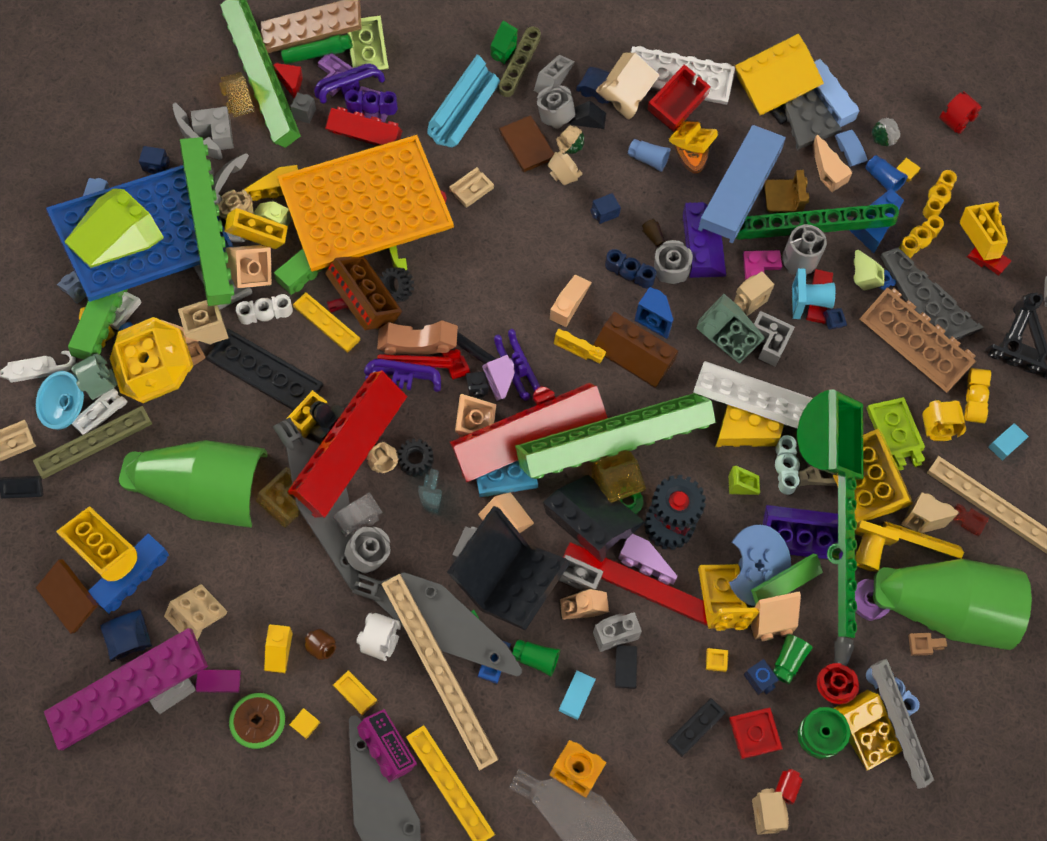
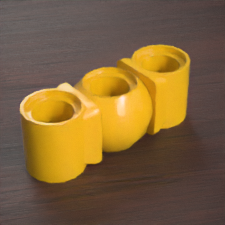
(939, 194)
(925, 231)
(977, 395)

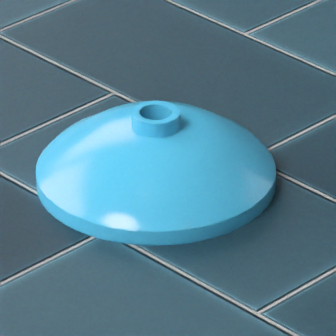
(59, 400)

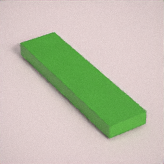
(789, 579)

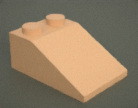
(776, 616)

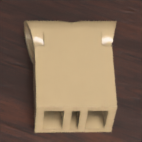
(628, 83)

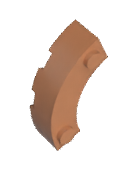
(430, 340)

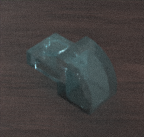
(430, 496)

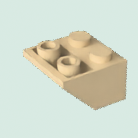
(928, 514)

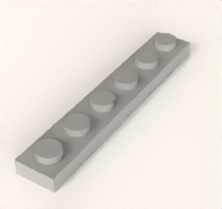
(902, 723)

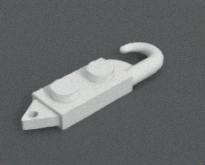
(34, 368)

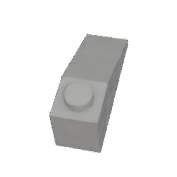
(553, 73)

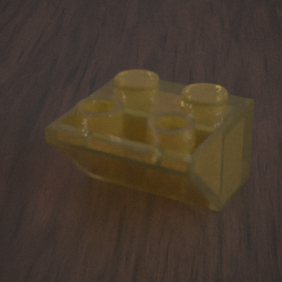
(618, 475)

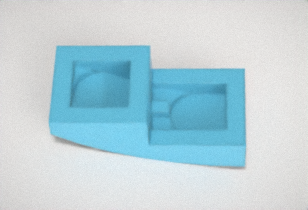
(577, 695)

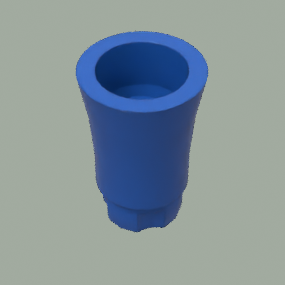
(886, 174)

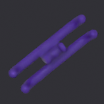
(347, 80)
(520, 362)
(404, 372)

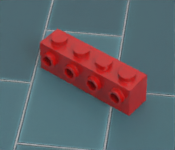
(362, 128)

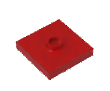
(755, 733)

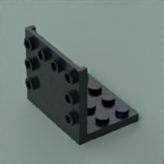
(505, 572)

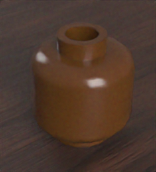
(320, 644)

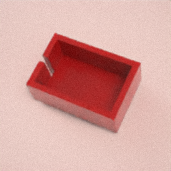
(678, 98)

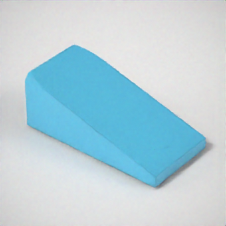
(1008, 441)

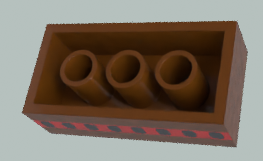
(363, 292)

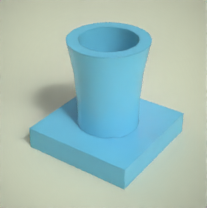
(810, 294)

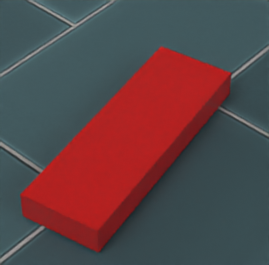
(815, 313)

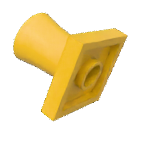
(872, 544)

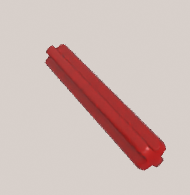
(432, 361)

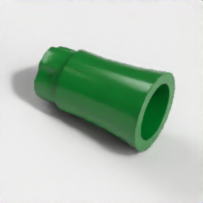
(536, 656)
(791, 657)

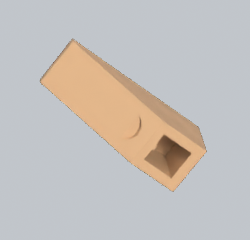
(830, 167)

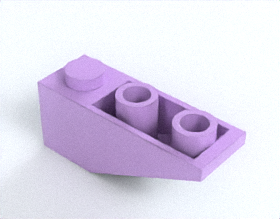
(643, 555)

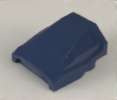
(591, 81)
(126, 635)

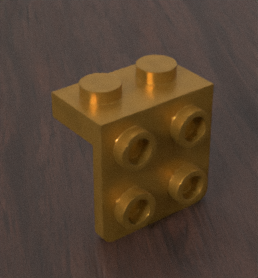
(787, 195)

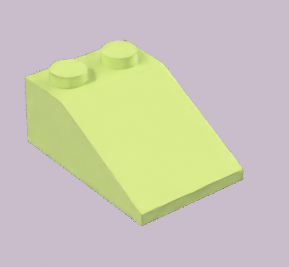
(369, 44)

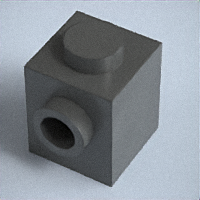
(303, 107)

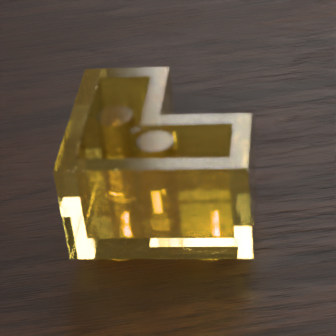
(237, 93)
(277, 500)

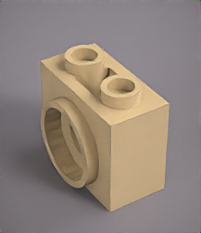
(753, 293)
(770, 812)

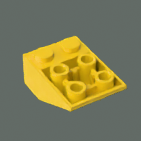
(870, 729)

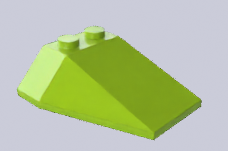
(113, 229)

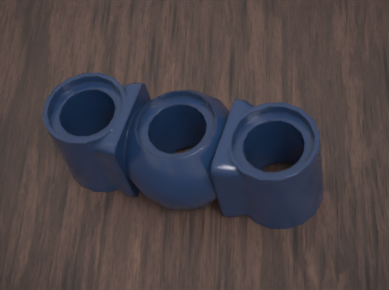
(624, 263)

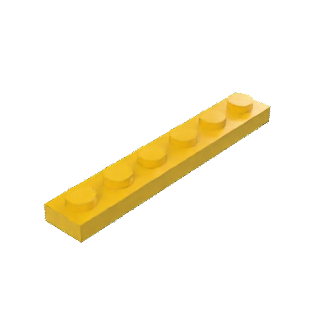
(449, 785)

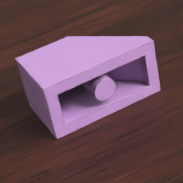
(499, 375)

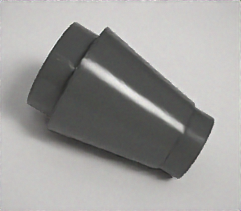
(843, 650)

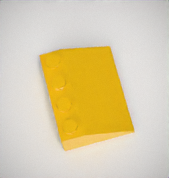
(779, 74)
(882, 485)

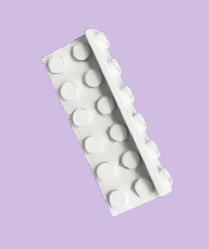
(666, 65)
(751, 394)

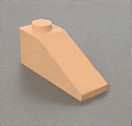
(569, 300)

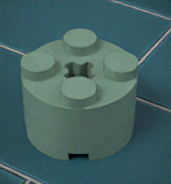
(94, 376)

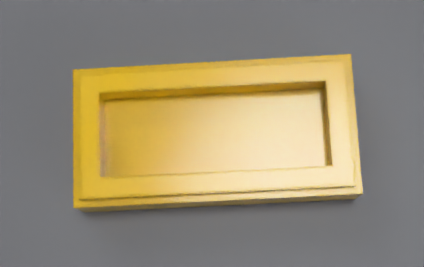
(355, 693)

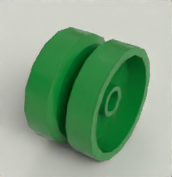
(834, 736)

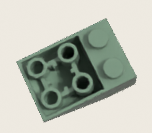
(730, 329)

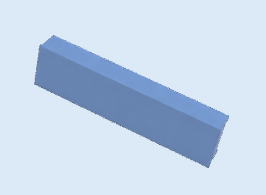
(742, 183)

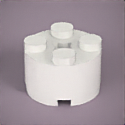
(379, 636)

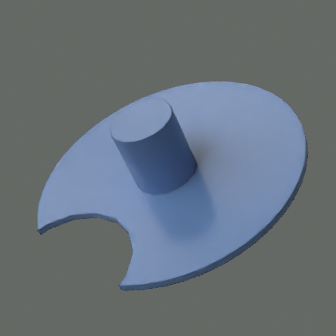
(763, 557)

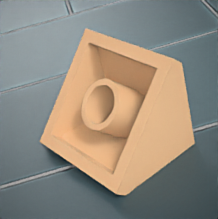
(473, 415)
(511, 509)

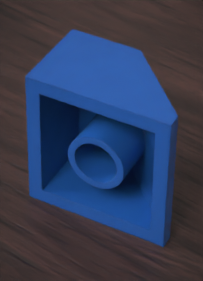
(654, 312)

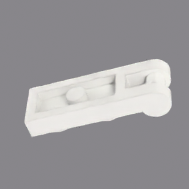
(99, 411)

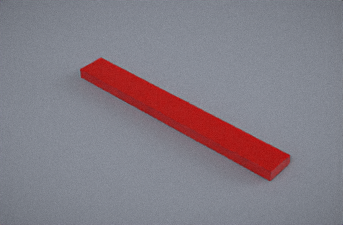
(642, 585)

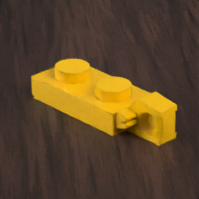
(578, 346)

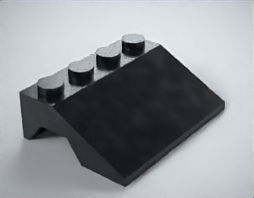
(590, 516)

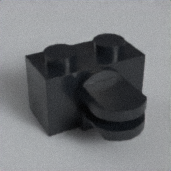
(325, 419)

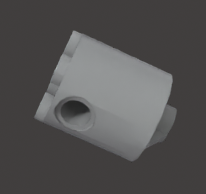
(804, 249)

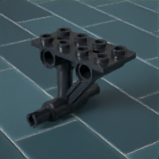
(1023, 354)

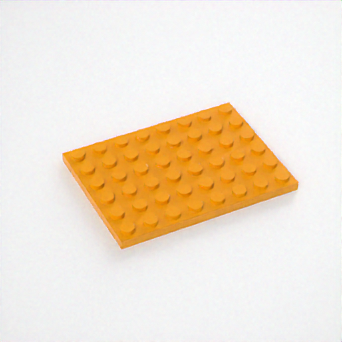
(365, 202)

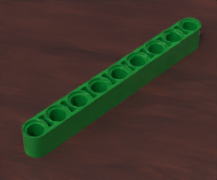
(822, 217)

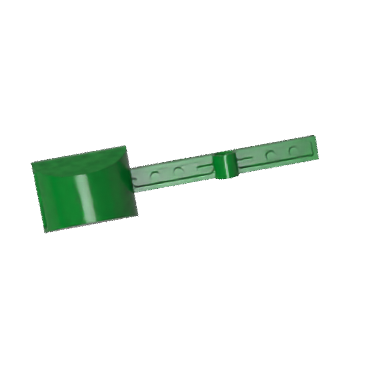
(833, 442)

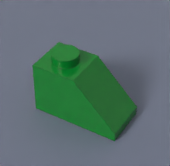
(504, 42)

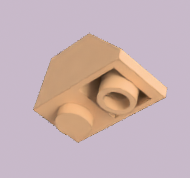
(584, 604)

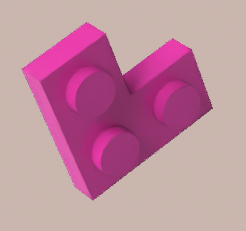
(759, 261)

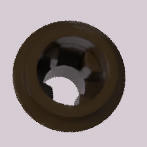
(653, 232)

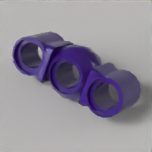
(362, 102)

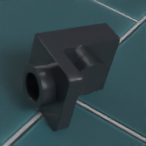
(477, 384)

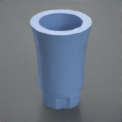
(649, 154)

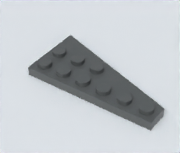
(809, 118)
(928, 296)

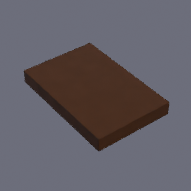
(527, 143)
(67, 596)

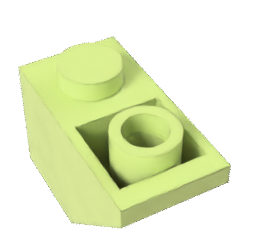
(867, 272)

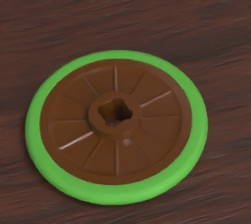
(268, 728)

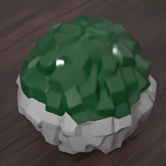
(886, 132)

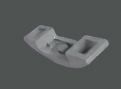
(183, 122)
(222, 175)

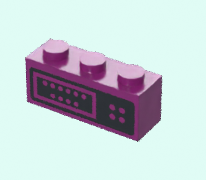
(386, 745)

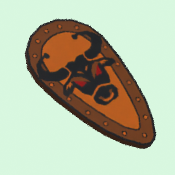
(693, 161)

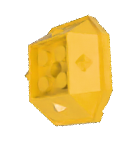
(167, 361)

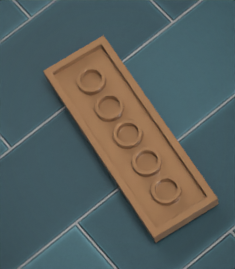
(311, 25)

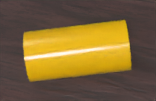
(99, 545)

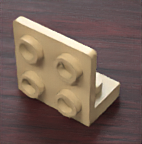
(194, 610)

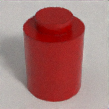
(789, 785)

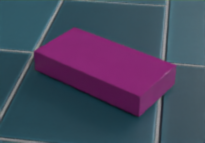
(218, 681)

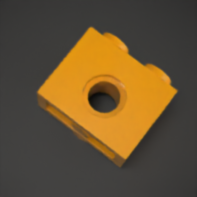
(587, 763)

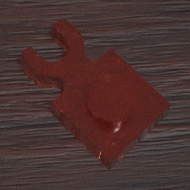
(971, 520)

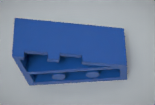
(873, 236)

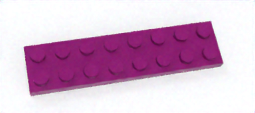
(125, 689)

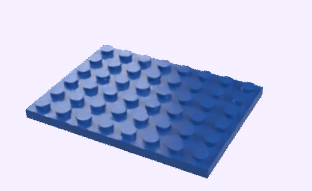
(169, 205)

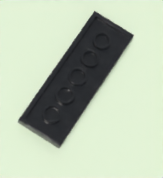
(263, 370)

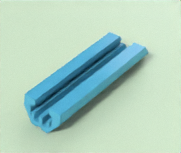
(463, 104)

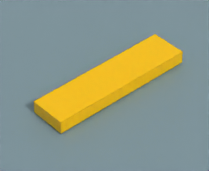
(326, 322)
(926, 540)

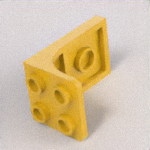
(720, 602)

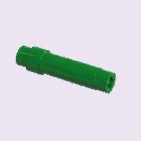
(334, 44)

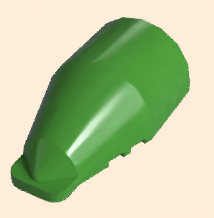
(197, 479)
(960, 600)

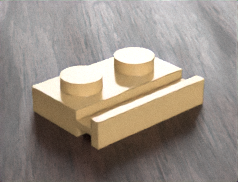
(471, 187)
(15, 440)

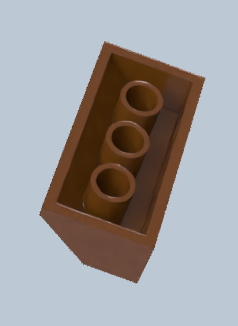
(635, 349)

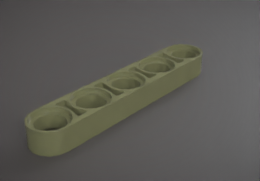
(519, 68)

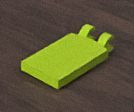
(899, 430)

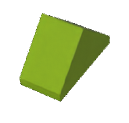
(743, 482)

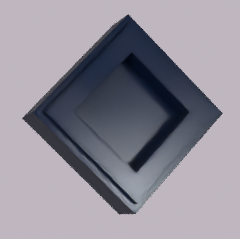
(835, 318)

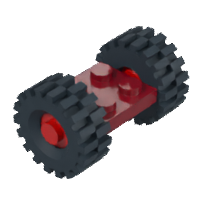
(674, 512)

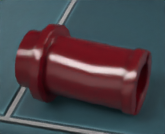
(336, 305)

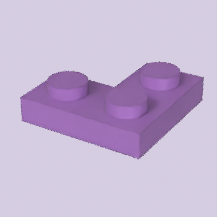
(333, 66)

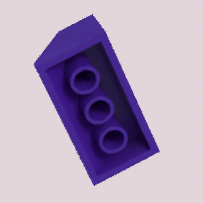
(704, 244)
(804, 530)

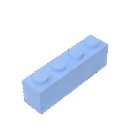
(835, 97)

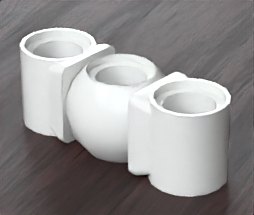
(255, 309)

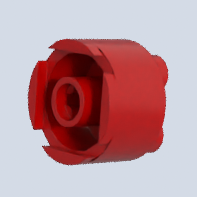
(960, 112)

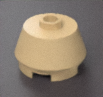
(563, 168)
(234, 200)

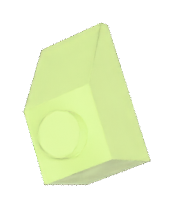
(274, 212)

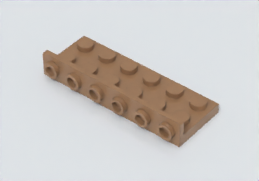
(918, 339)

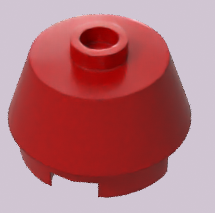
(837, 683)

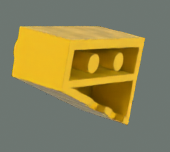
(985, 229)
(747, 428)

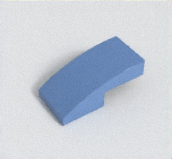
(852, 148)

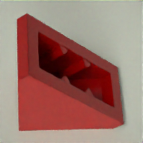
(290, 77)

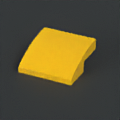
(693, 137)

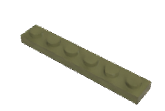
(92, 442)

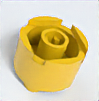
(943, 420)

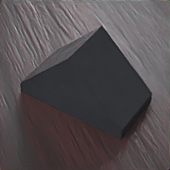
(589, 115)

